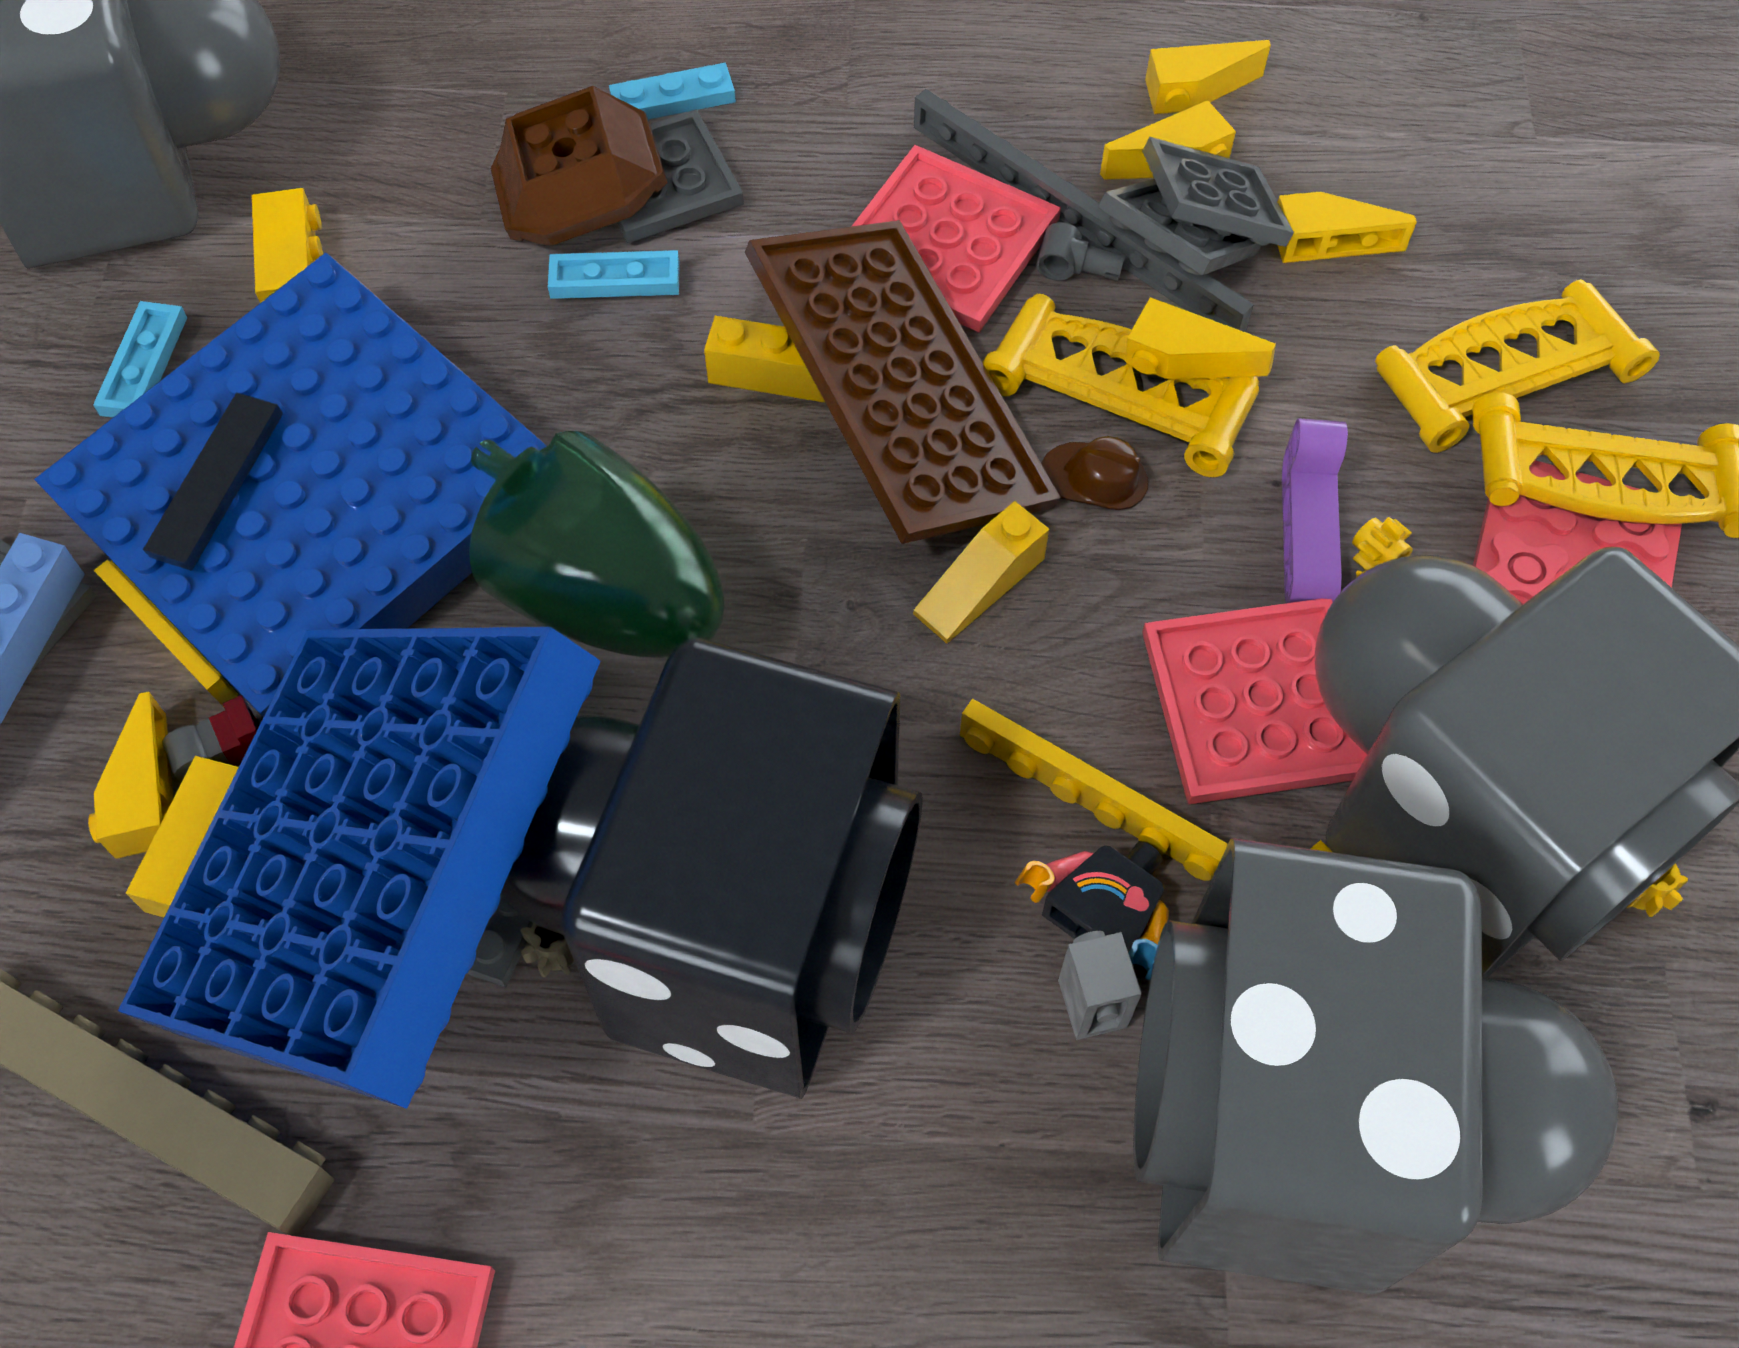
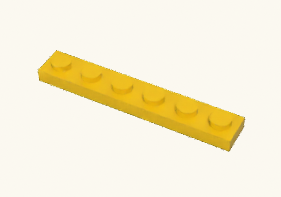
(1079, 782)

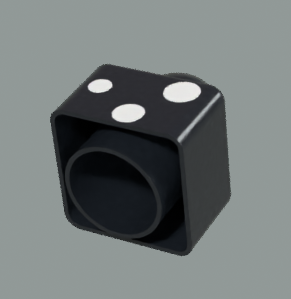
(728, 861)

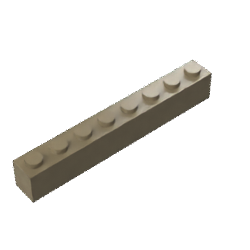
(158, 1111)

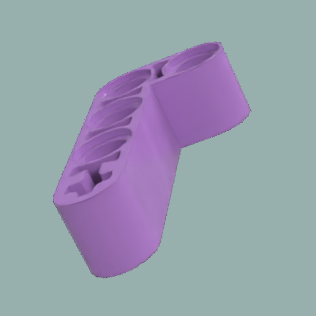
(1312, 509)

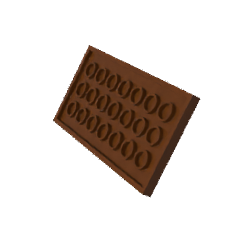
(900, 378)

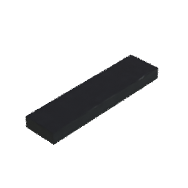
(213, 481)

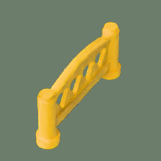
(1030, 355)
(1442, 405)
(1514, 445)

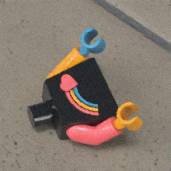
(1104, 895)

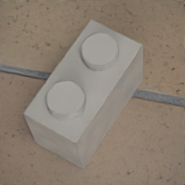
(1098, 984)

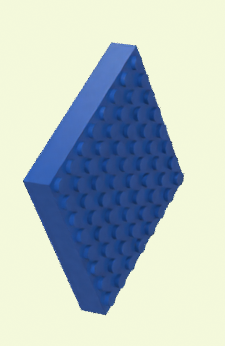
(348, 510)
(364, 850)

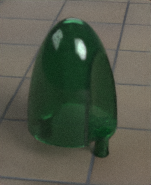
(592, 549)

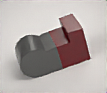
(217, 738)

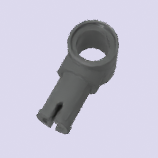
(1067, 253)

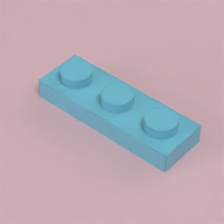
(678, 91)
(613, 274)
(140, 356)

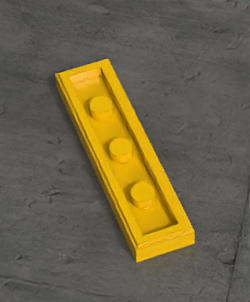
(166, 632)

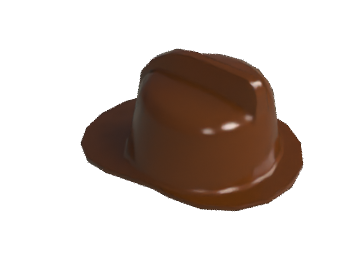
(1097, 473)

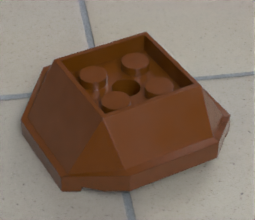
(575, 167)

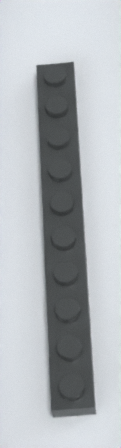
(1007, 164)

